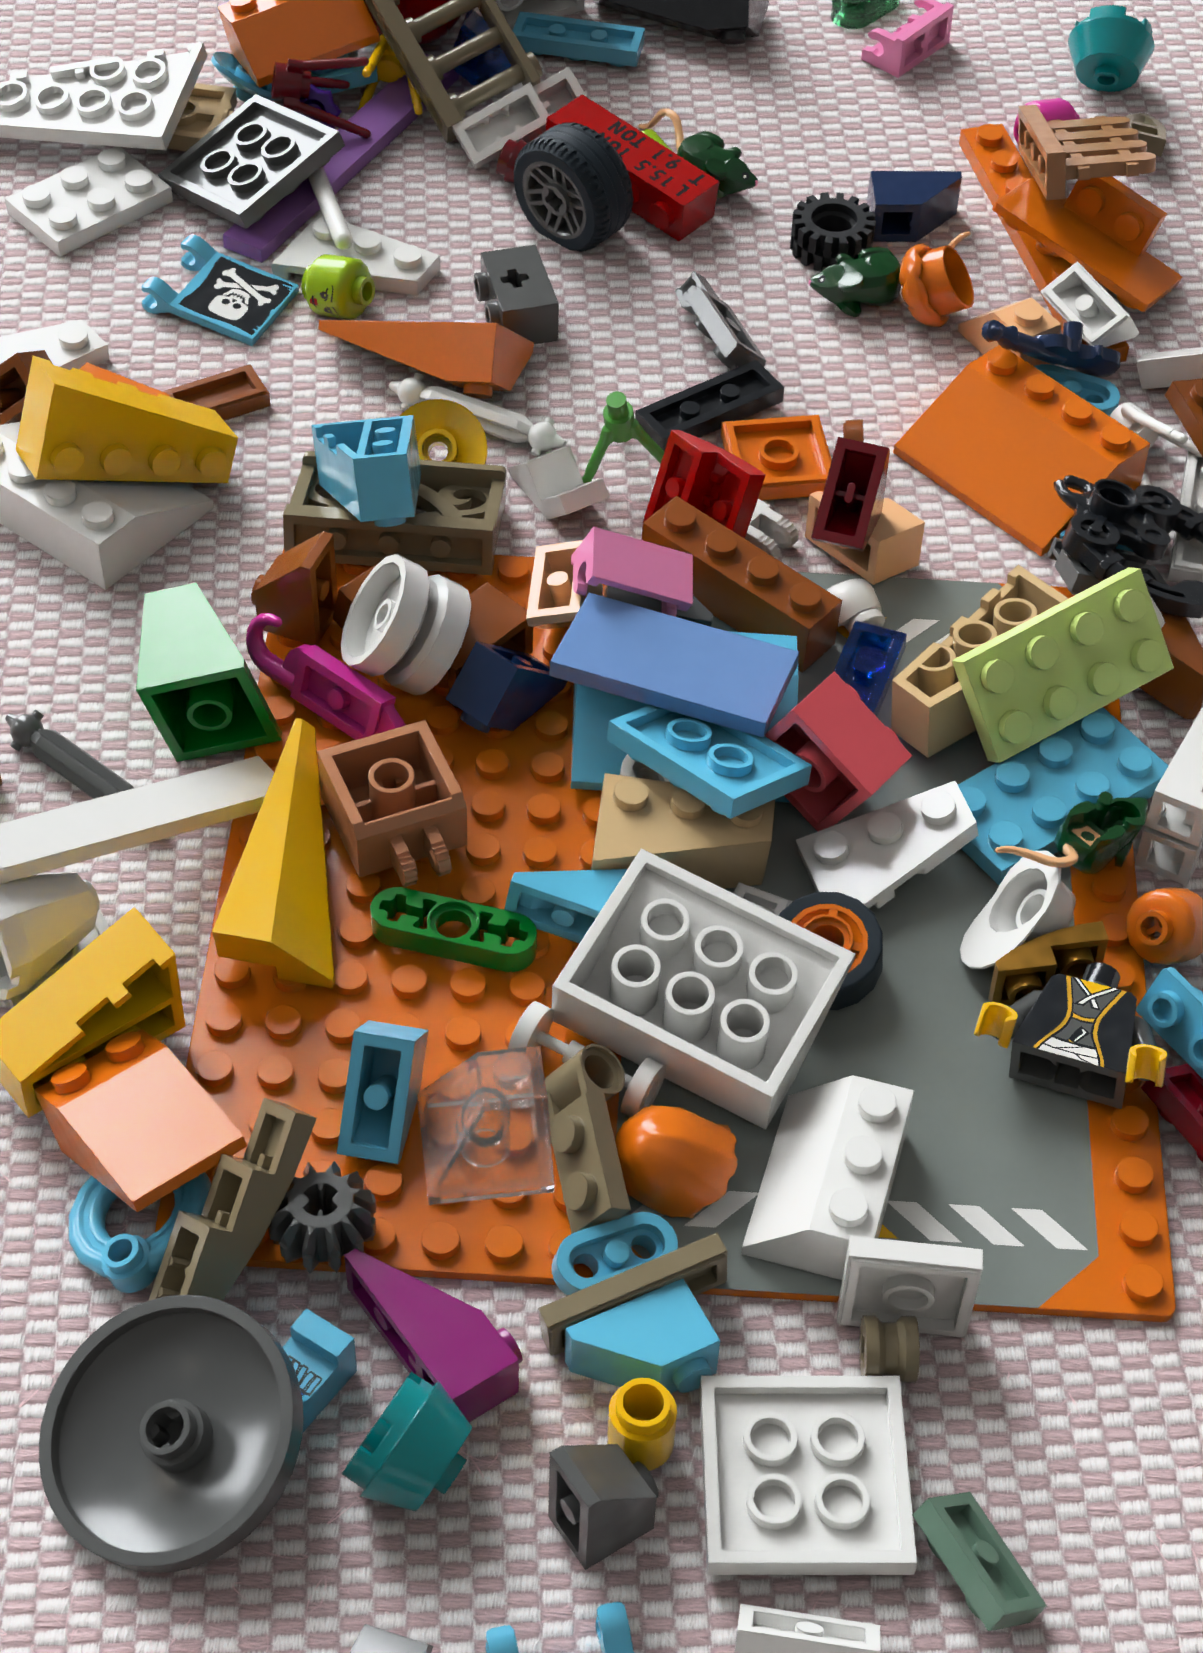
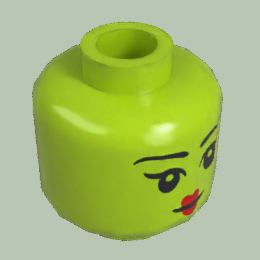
(338, 286)

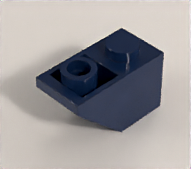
(911, 202)

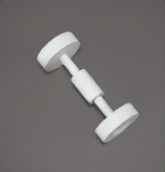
(533, 1031)

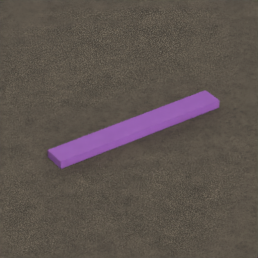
(384, 117)

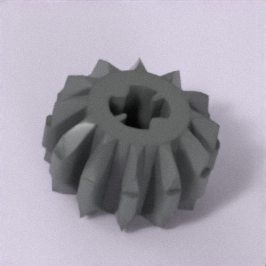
(324, 1217)

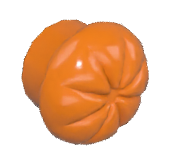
(935, 284)

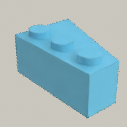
(370, 467)

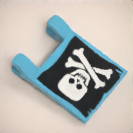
(223, 294)

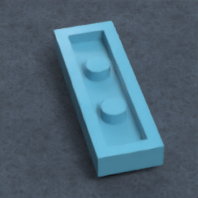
(579, 39)

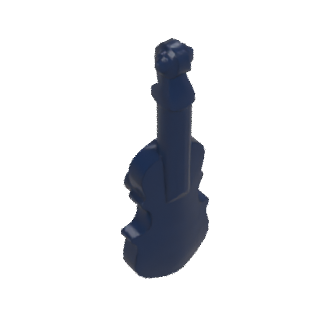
(1057, 349)

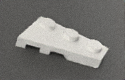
(392, 263)
(889, 845)

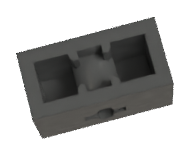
(518, 293)

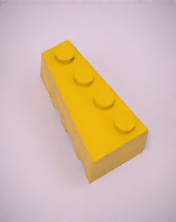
(116, 433)

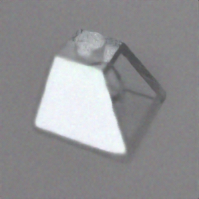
(487, 1128)

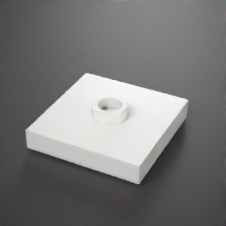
(910, 1280)

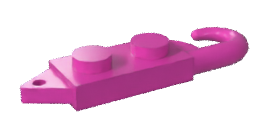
(325, 684)

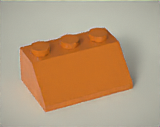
(294, 29)

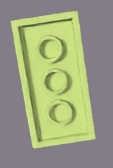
(1063, 664)

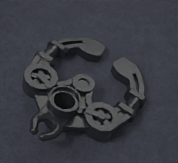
(1138, 519)

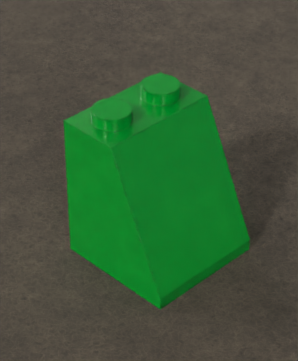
(197, 678)

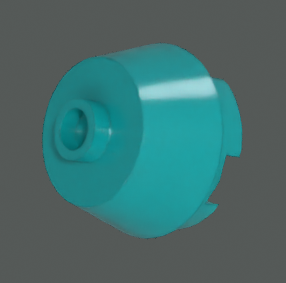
(1110, 48)
(411, 1447)

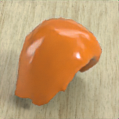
(675, 1159)

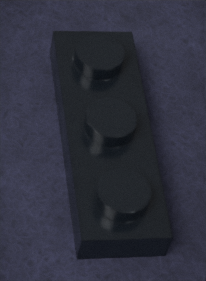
(710, 403)

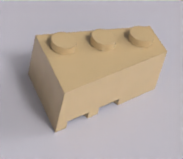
(681, 831)

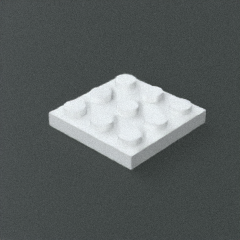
(806, 1476)

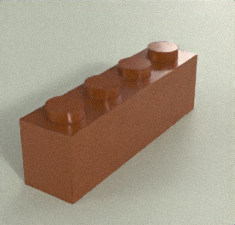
(746, 583)

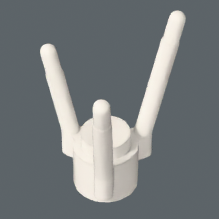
(1150, 428)

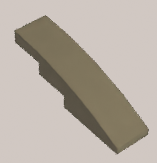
(214, 1247)

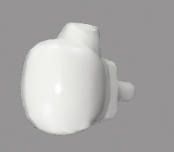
(858, 603)

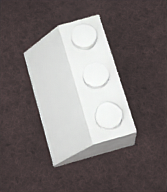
(829, 1173)

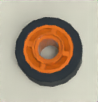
(849, 925)

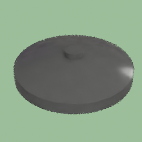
(171, 1433)

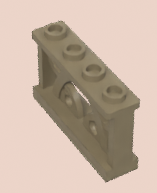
(453, 535)

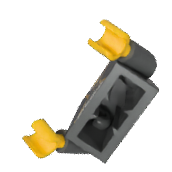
(1077, 1037)

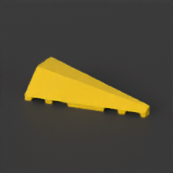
(280, 888)

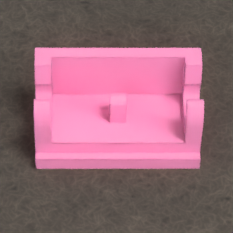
(912, 41)
(634, 567)

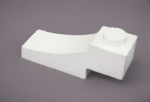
(515, 117)

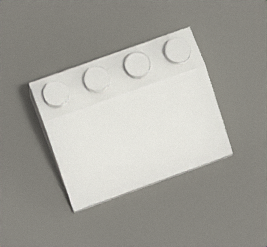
(93, 524)
(701, 987)

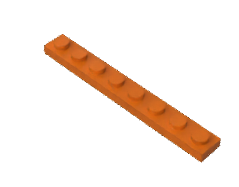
(1000, 171)

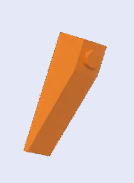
(461, 353)

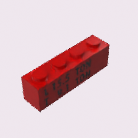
(664, 185)

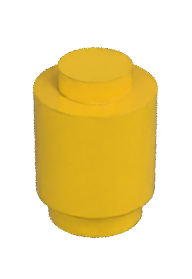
(643, 1422)

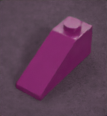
(437, 1335)

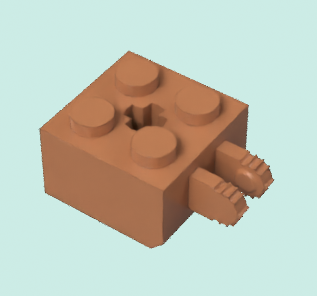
(394, 801)

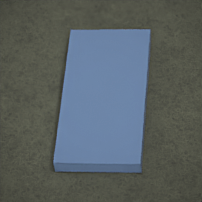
(675, 664)

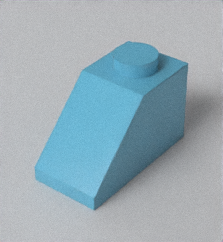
(381, 1090)
(648, 1337)

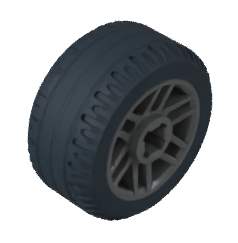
(573, 186)

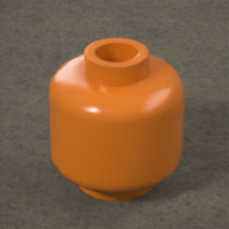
(1166, 926)

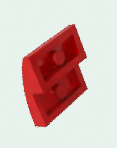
(708, 480)

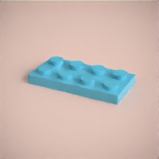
(1034, 790)

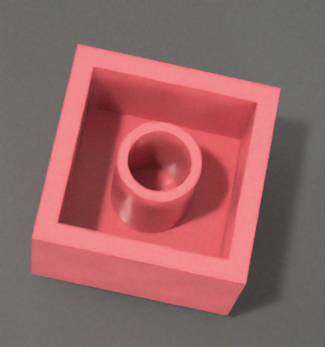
(845, 746)

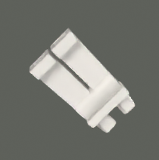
(1175, 817)

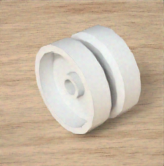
(405, 625)

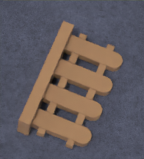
(1079, 149)

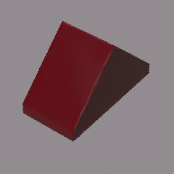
(852, 494)

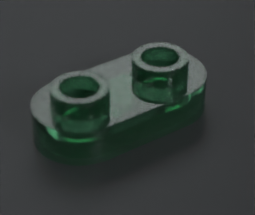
(860, 13)

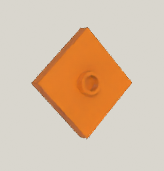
(783, 448)

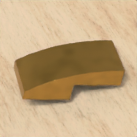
(1054, 953)

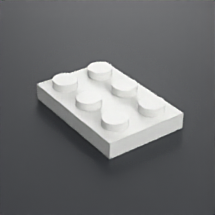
(88, 200)

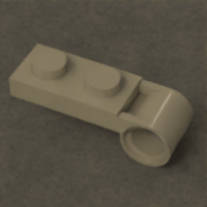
(584, 1136)

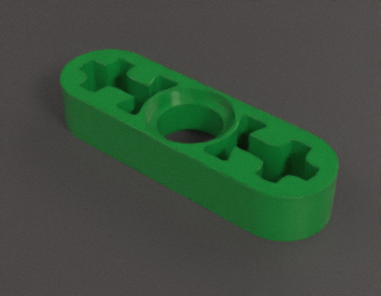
(467, 948)

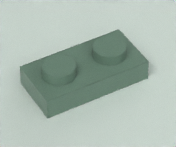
(979, 1561)

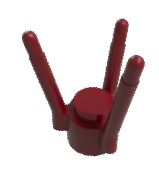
(293, 82)

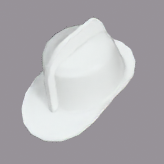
(1023, 908)

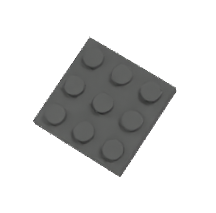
(252, 160)

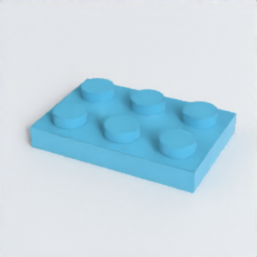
(708, 760)

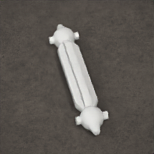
(494, 419)

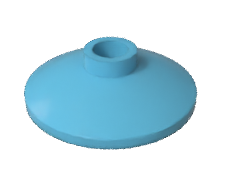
(235, 74)

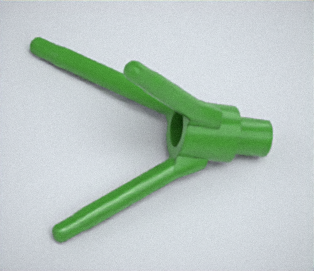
(619, 427)

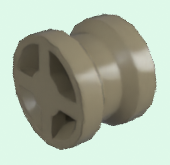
(889, 1348)

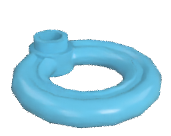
(126, 1258)

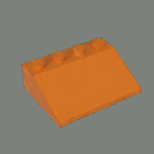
(1008, 436)

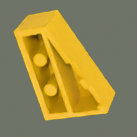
(107, 989)

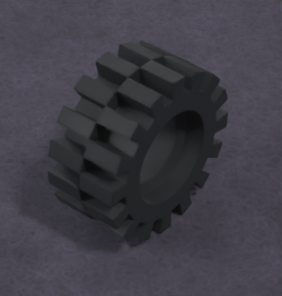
(830, 228)

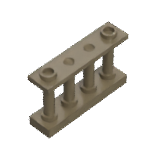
(427, 72)

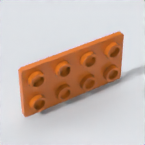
(1102, 229)

